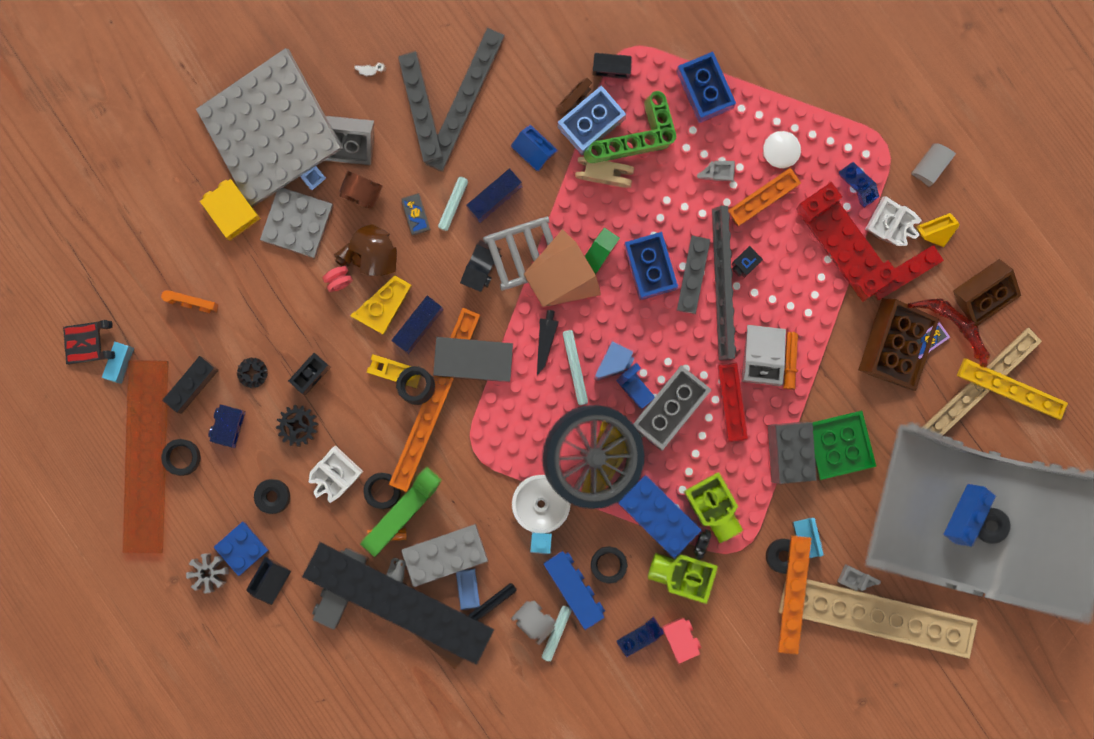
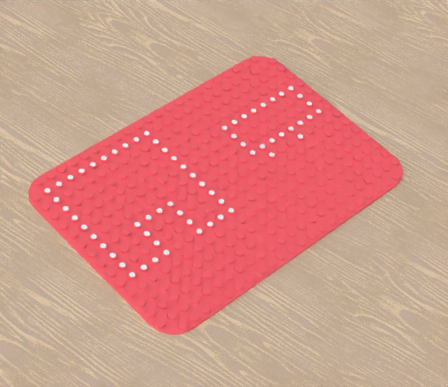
(790, 290)

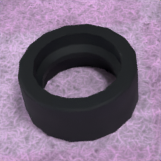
(405, 375)
(195, 457)
(369, 498)
(609, 579)

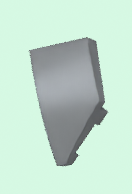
(718, 171)
(856, 579)

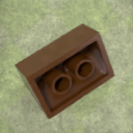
(987, 292)

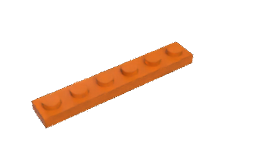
(794, 594)

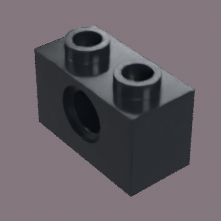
(309, 374)

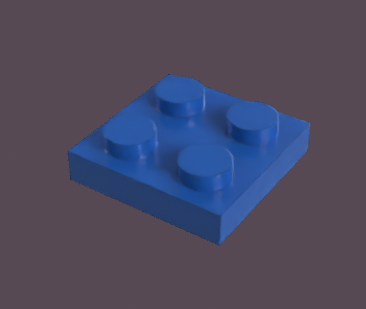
(241, 548)

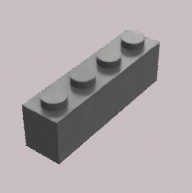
(333, 606)

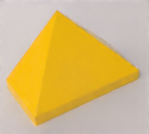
(939, 230)

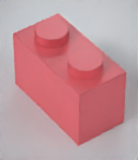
(681, 639)

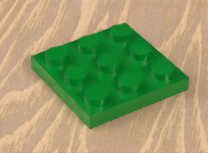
(842, 445)

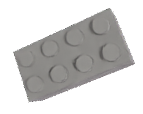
(671, 407)
(444, 555)

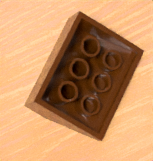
(892, 344)

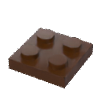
(570, 100)

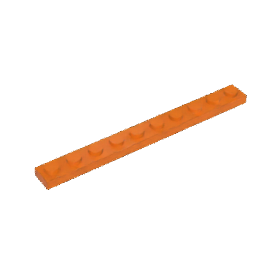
(429, 412)

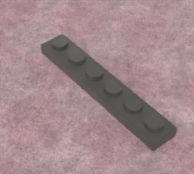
(420, 107)

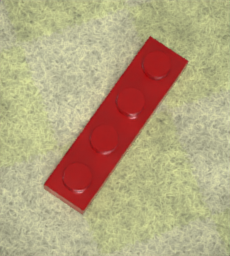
(911, 269)
(732, 402)

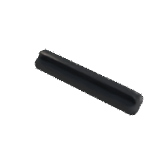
(493, 602)

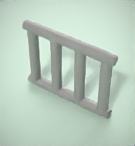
(508, 234)

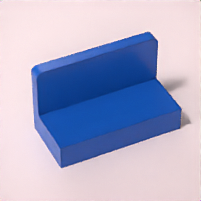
(533, 147)

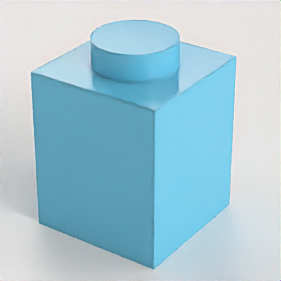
(541, 543)

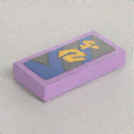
(939, 337)

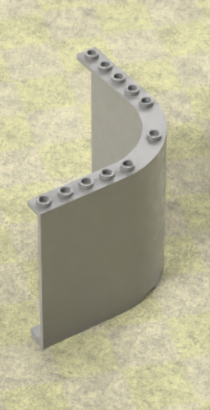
(1040, 563)

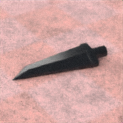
(546, 336)

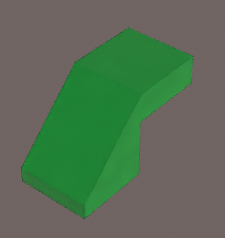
(601, 249)

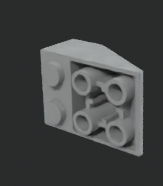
(764, 355)

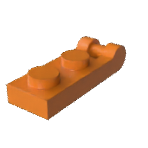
(189, 301)

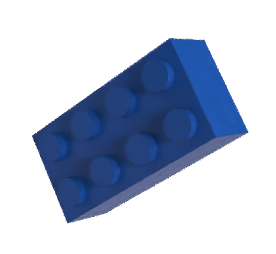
(659, 516)

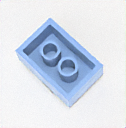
(591, 119)

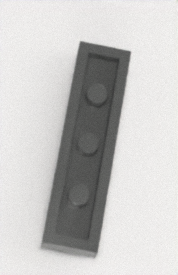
(693, 275)

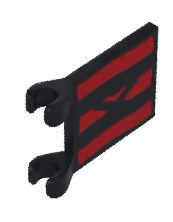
(84, 343)

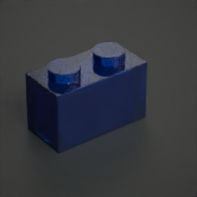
(226, 426)

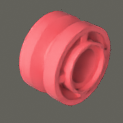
(337, 279)

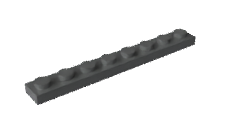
(467, 95)
(723, 283)

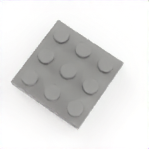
(296, 222)

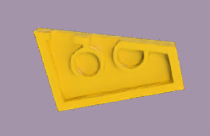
(383, 306)

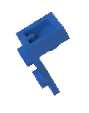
(635, 387)

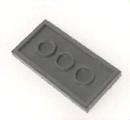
(473, 359)

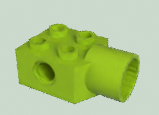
(715, 506)
(683, 576)

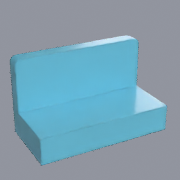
(117, 367)
(808, 528)

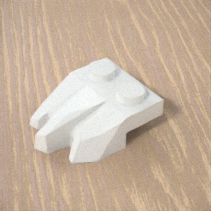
(893, 222)
(334, 474)

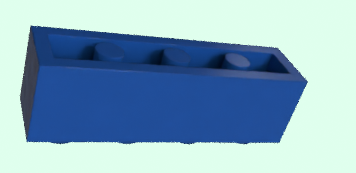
(574, 590)

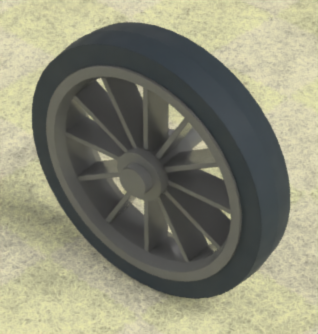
(593, 456)

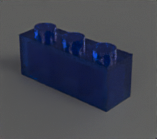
(494, 195)
(417, 324)

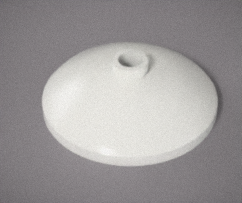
(526, 508)

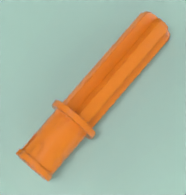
(790, 361)

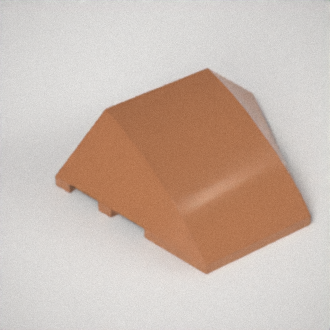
(562, 273)

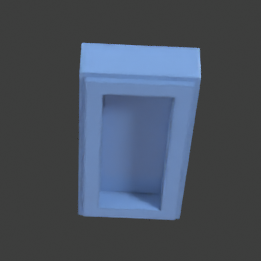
(468, 589)

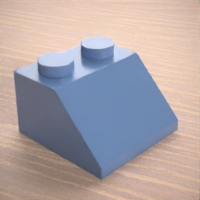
(614, 362)

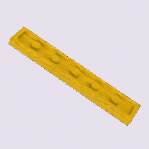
(1012, 389)

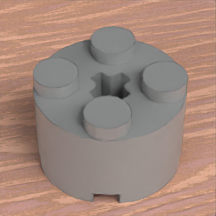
(533, 622)

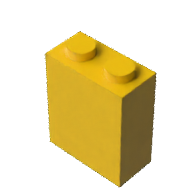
(229, 209)

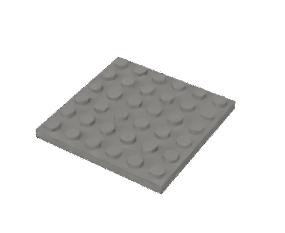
(269, 127)

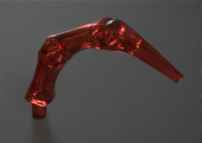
(964, 324)

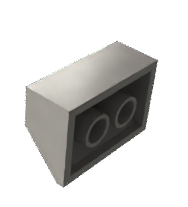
(356, 139)

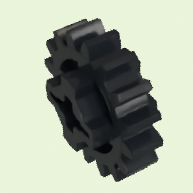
(300, 416)

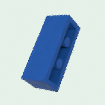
(969, 515)

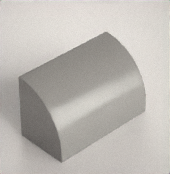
(933, 164)

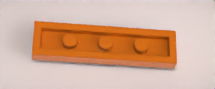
(764, 197)

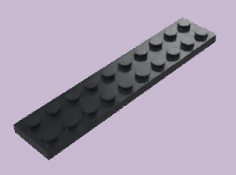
(398, 603)

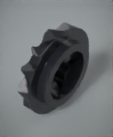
(258, 379)
(702, 544)

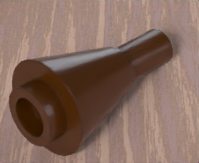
(344, 256)

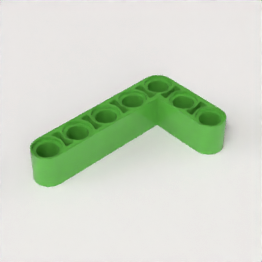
(638, 139)
(402, 512)

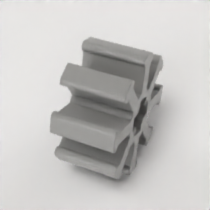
(205, 566)

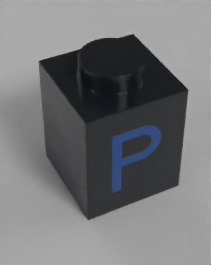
(746, 262)

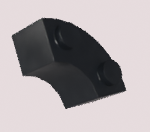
(479, 268)

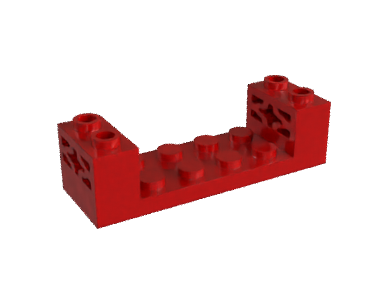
(845, 242)

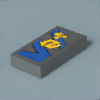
(415, 214)

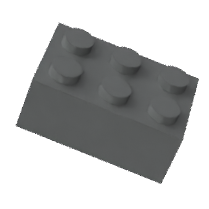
(792, 452)

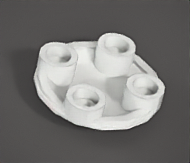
(782, 149)

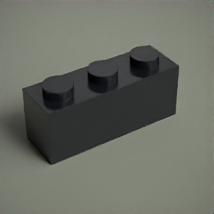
(190, 385)

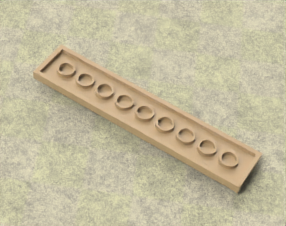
(888, 618)

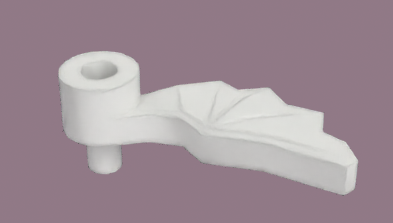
(368, 70)

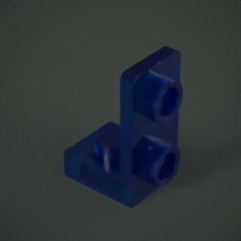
(861, 183)
(640, 637)

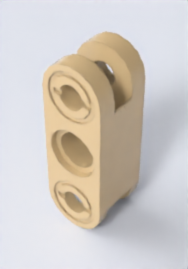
(605, 173)

